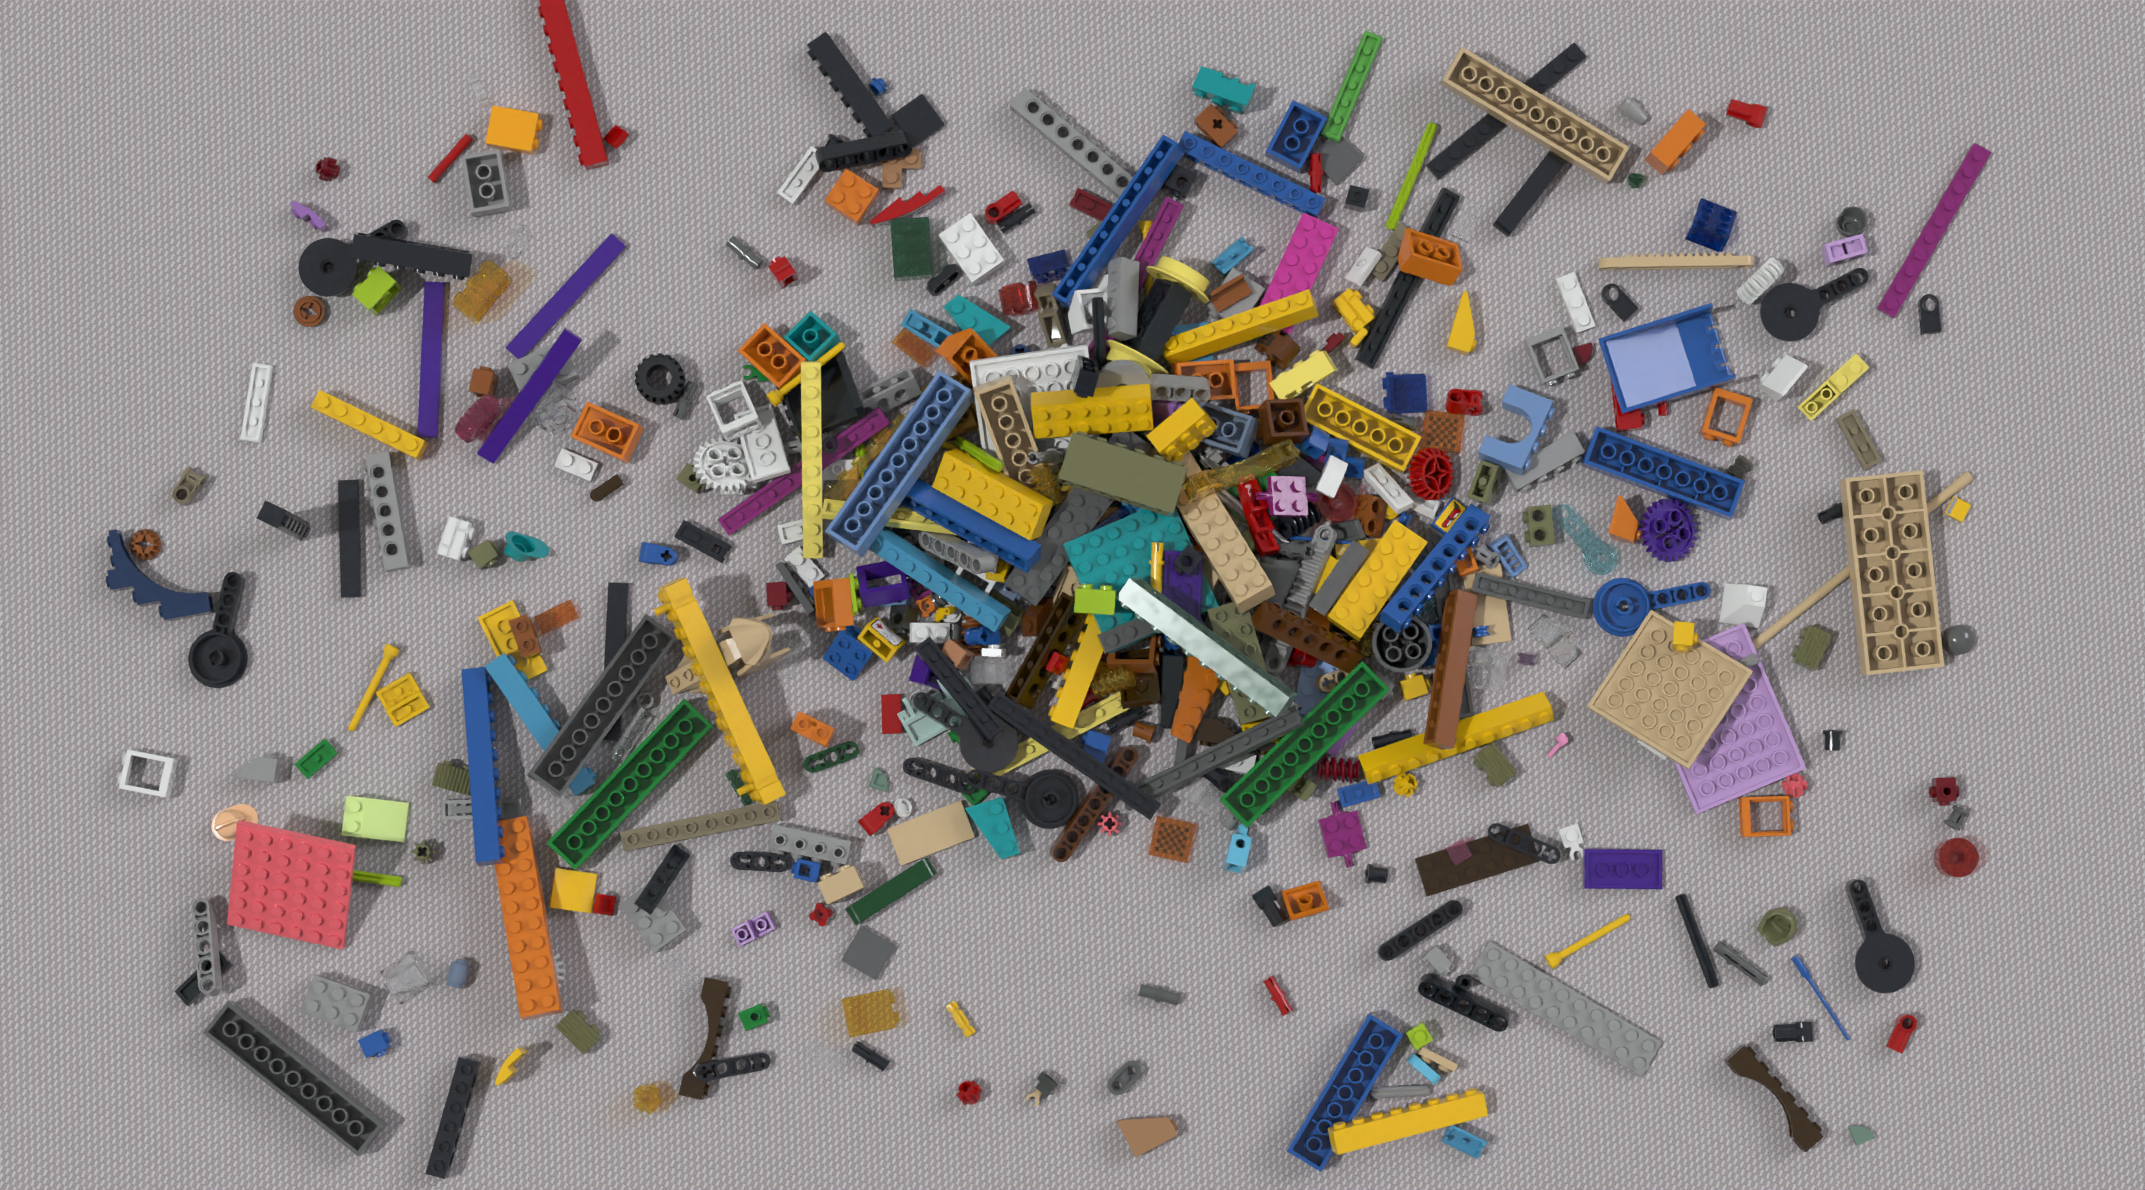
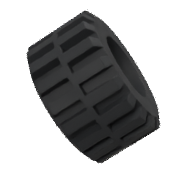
(648, 367)

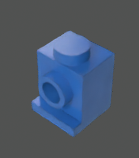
(812, 876)

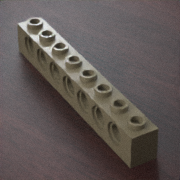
(700, 826)

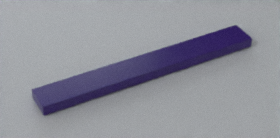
(566, 297)
(431, 359)
(529, 395)

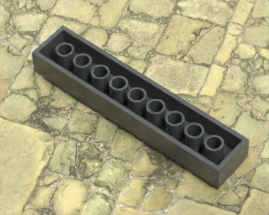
(1068, 521)
(602, 706)
(295, 1078)

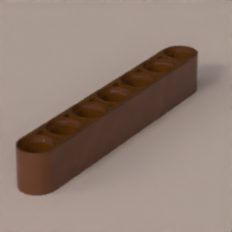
(1084, 808)

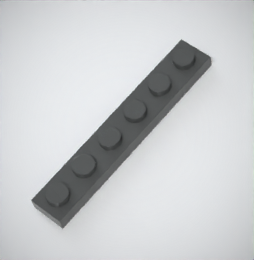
(1530, 595)

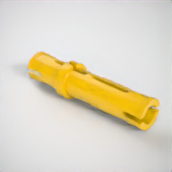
(1156, 565)

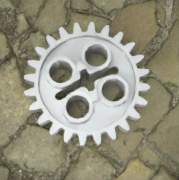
(722, 465)

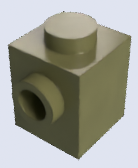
(688, 479)
(485, 554)

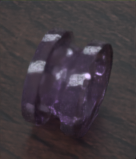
(1526, 659)

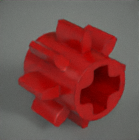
(969, 1092)

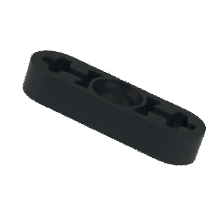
(744, 855)

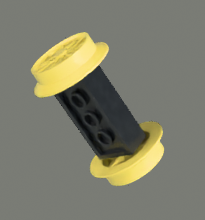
(1160, 313)

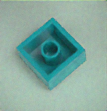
(811, 337)

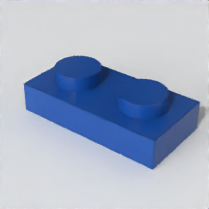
(1357, 793)

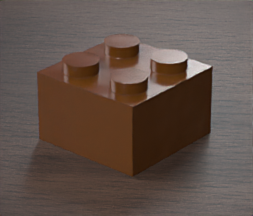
(1283, 421)

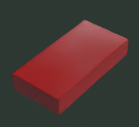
(889, 708)

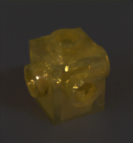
(654, 1101)

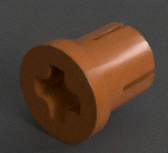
(1144, 731)

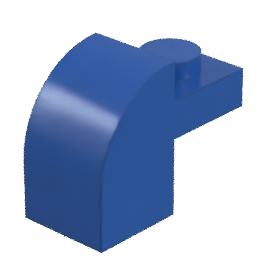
(1315, 443)

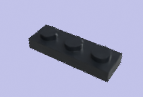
(189, 990)

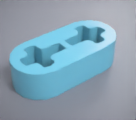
(1424, 1069)

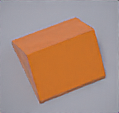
(1304, 900)

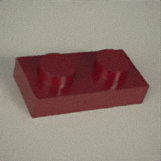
(1090, 205)

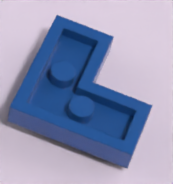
(1338, 449)

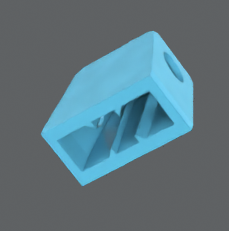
(1237, 857)

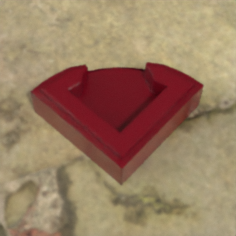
(1582, 353)

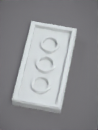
(764, 447)

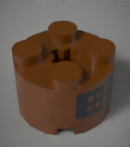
(1278, 348)

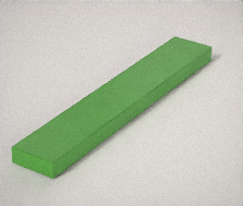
(1351, 86)

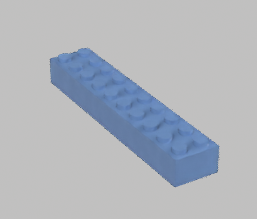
(900, 463)

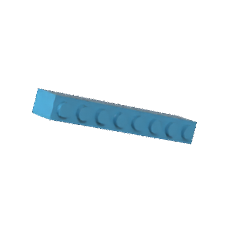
(940, 579)
(532, 712)

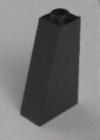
(1170, 685)

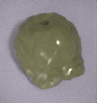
(1778, 926)

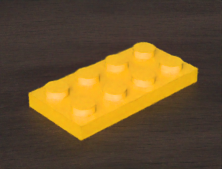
(502, 640)

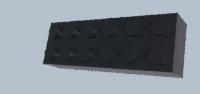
(411, 255)

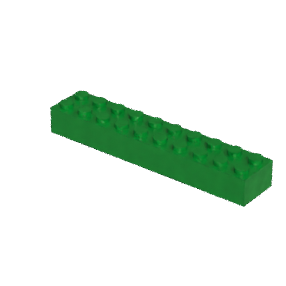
(1305, 745)
(630, 785)

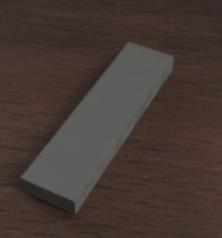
(1339, 578)

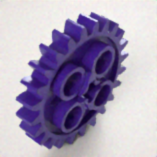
(1660, 513)

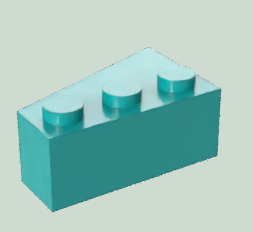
(1223, 90)
(968, 315)
(996, 826)

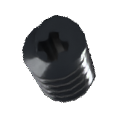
(1292, 525)

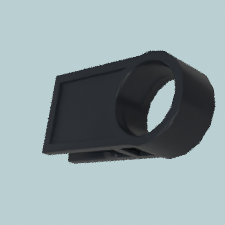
(1622, 305)
(1929, 320)

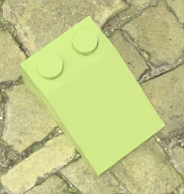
(375, 819)

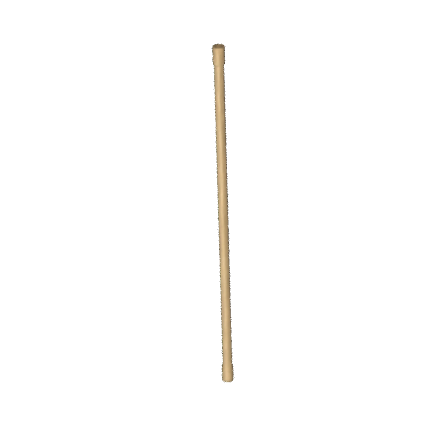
(1957, 485)

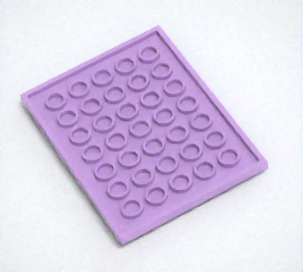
(1750, 742)

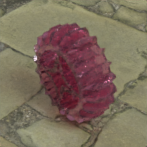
(478, 418)

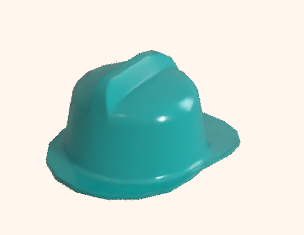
(524, 547)

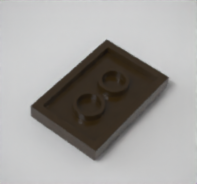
(1147, 684)

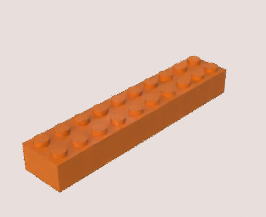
(527, 923)

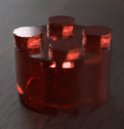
(1018, 298)
(1343, 512)
(1967, 857)

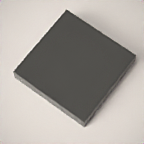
(1338, 158)
(868, 952)

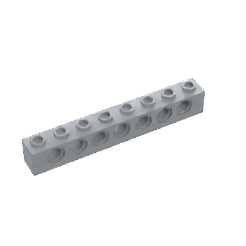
(1065, 145)

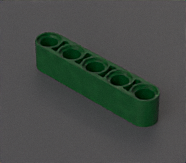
(891, 891)

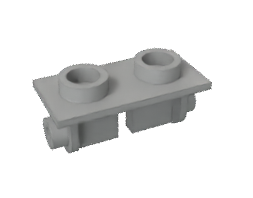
(1211, 459)

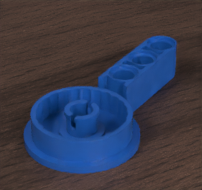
(1639, 603)

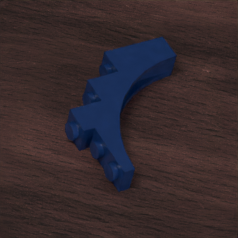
(128, 576)

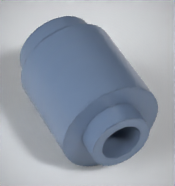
(458, 973)

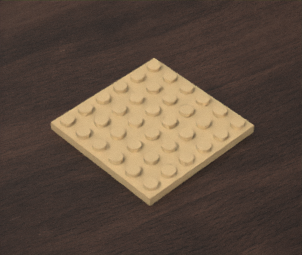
(1668, 695)

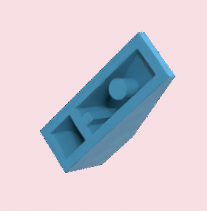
(925, 328)

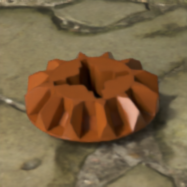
(305, 303)
(150, 551)

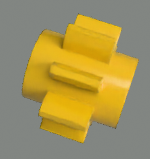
(1405, 784)

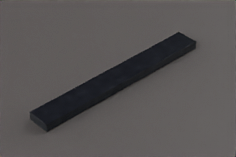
(615, 635)

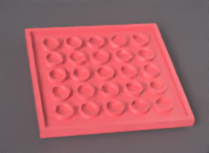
(291, 884)

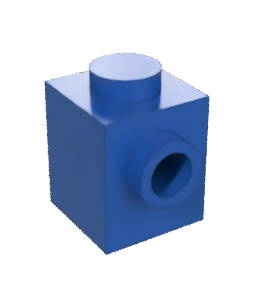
(375, 1044)

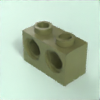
(1544, 526)

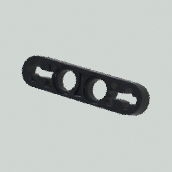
(939, 777)
(1524, 841)
(731, 1066)

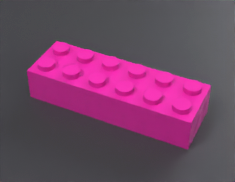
(1301, 260)

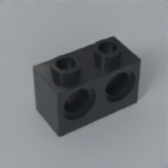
(1179, 173)

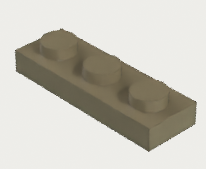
(1389, 253)
(1858, 439)

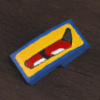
(1448, 516)

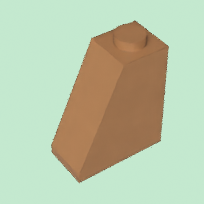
(1147, 1133)

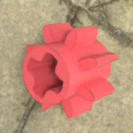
(1794, 785)
(1105, 828)

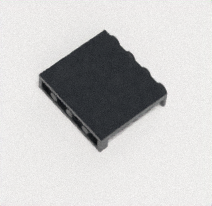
(838, 398)

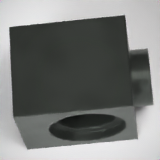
(901, 617)

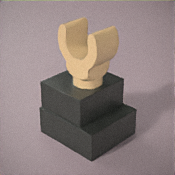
(1044, 1087)

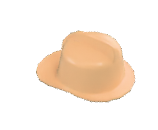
(225, 821)

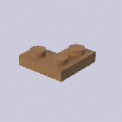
(893, 169)

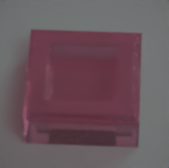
(1458, 851)

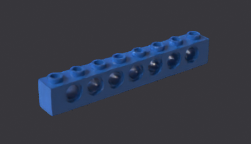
(1250, 175)
(1471, 518)

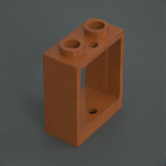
(1139, 665)

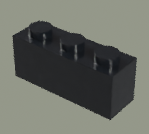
(1085, 376)

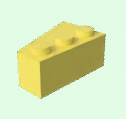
(1303, 375)

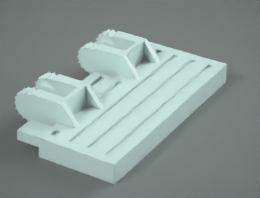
(922, 728)

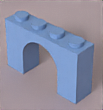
(1516, 456)

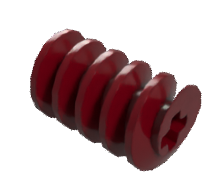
(1338, 769)

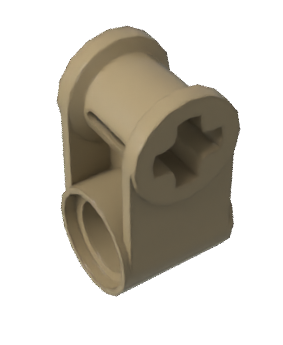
(189, 485)

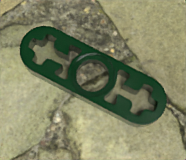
(819, 766)

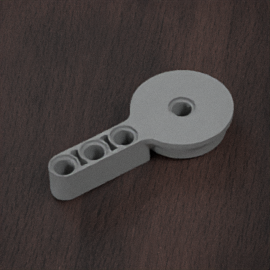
(1132, 373)

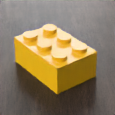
(1182, 431)

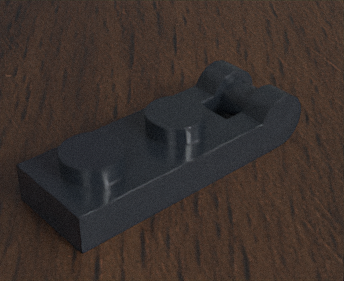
(702, 541)

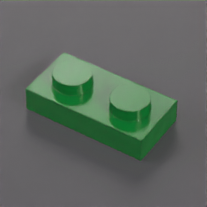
(316, 758)

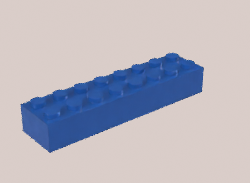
(1662, 473)
(1344, 1090)

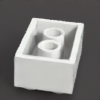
(971, 249)

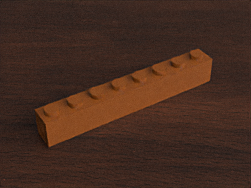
(1450, 669)

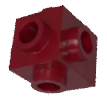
(1948, 786)

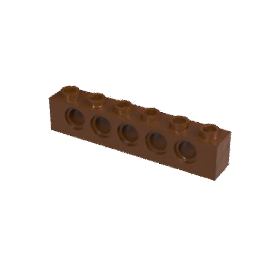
(1295, 630)

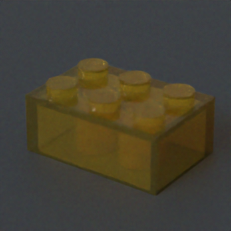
(482, 291)

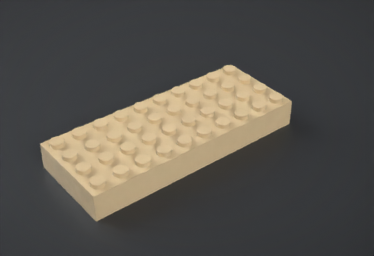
(1891, 572)

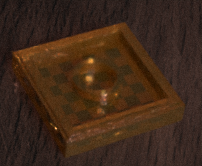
(1442, 431)
(1171, 839)

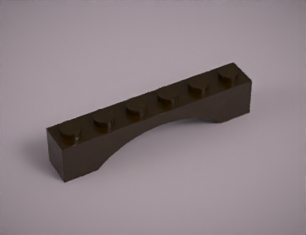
(1215, 732)
(714, 997)
(1801, 1129)

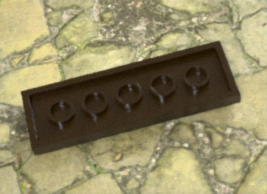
(1487, 860)

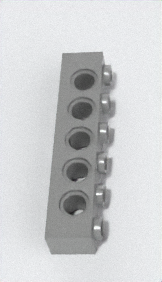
(884, 394)
(401, 559)

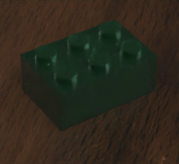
(911, 248)

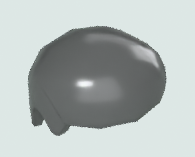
(1851, 221)
(1958, 640)

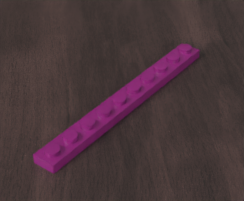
(1933, 230)
(1152, 247)
(788, 482)

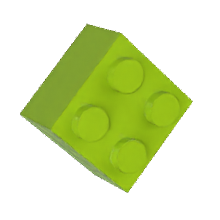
(376, 290)
(1095, 600)

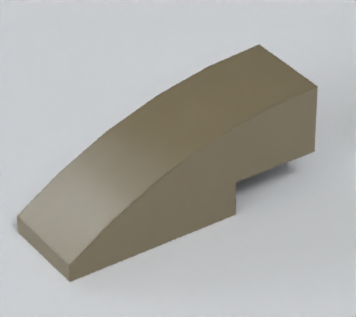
(1051, 316)

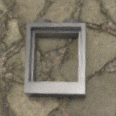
(1542, 338)

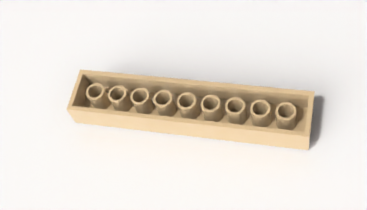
(1534, 115)
(1223, 544)

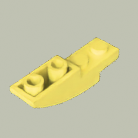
(1833, 387)

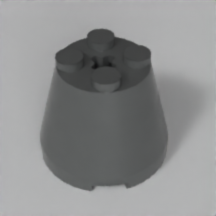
(1281, 573)
(1416, 648)

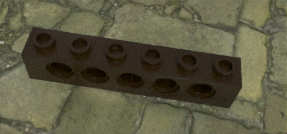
(1053, 637)

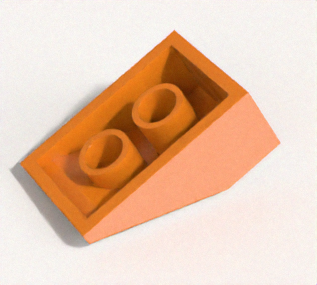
(607, 432)

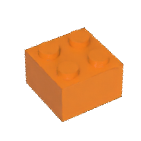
(852, 197)

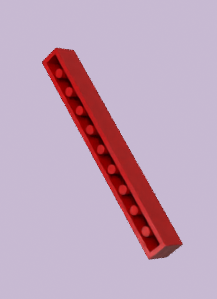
(573, 83)

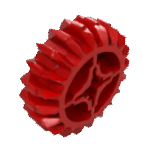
(1430, 474)

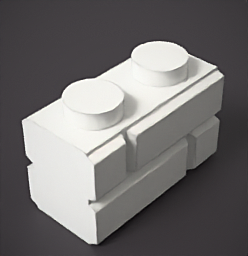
(455, 539)

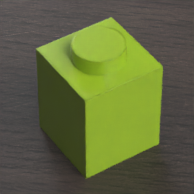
(1418, 1036)

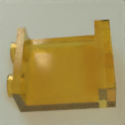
(870, 1012)

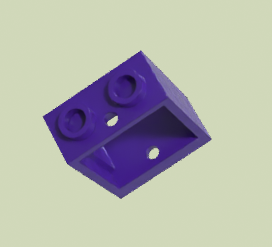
(883, 594)

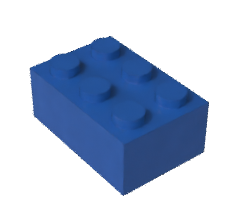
(1295, 136)

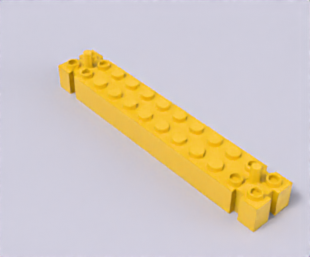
(721, 691)

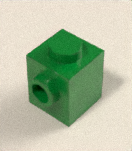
(754, 1016)

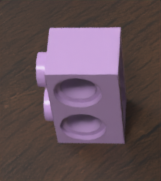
(1844, 250)

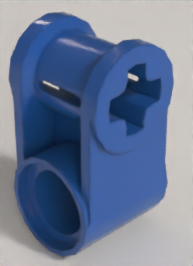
(654, 554)
(982, 635)

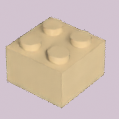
(841, 884)

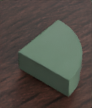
(879, 781)
(1860, 1134)

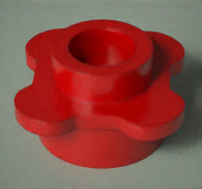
(820, 909)

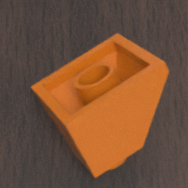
(1624, 524)

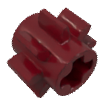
(327, 169)

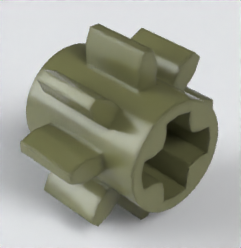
(429, 852)

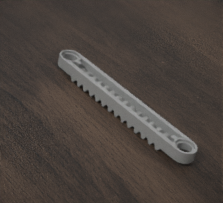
(1302, 592)

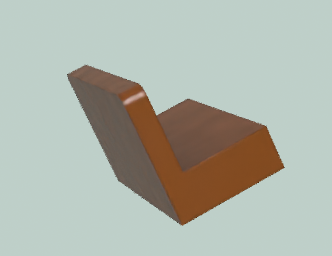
(1229, 293)

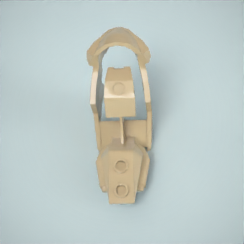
(745, 646)

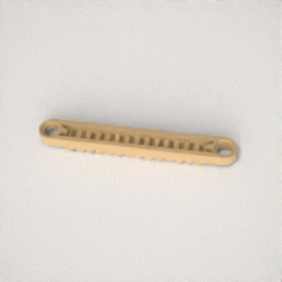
(1676, 262)

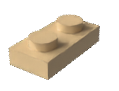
(1444, 1064)

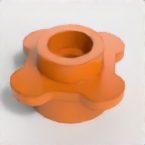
(921, 604)

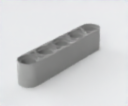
(958, 552)
(201, 939)

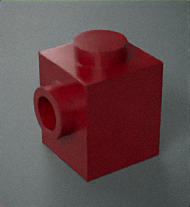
(778, 595)

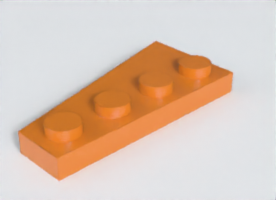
(1194, 698)

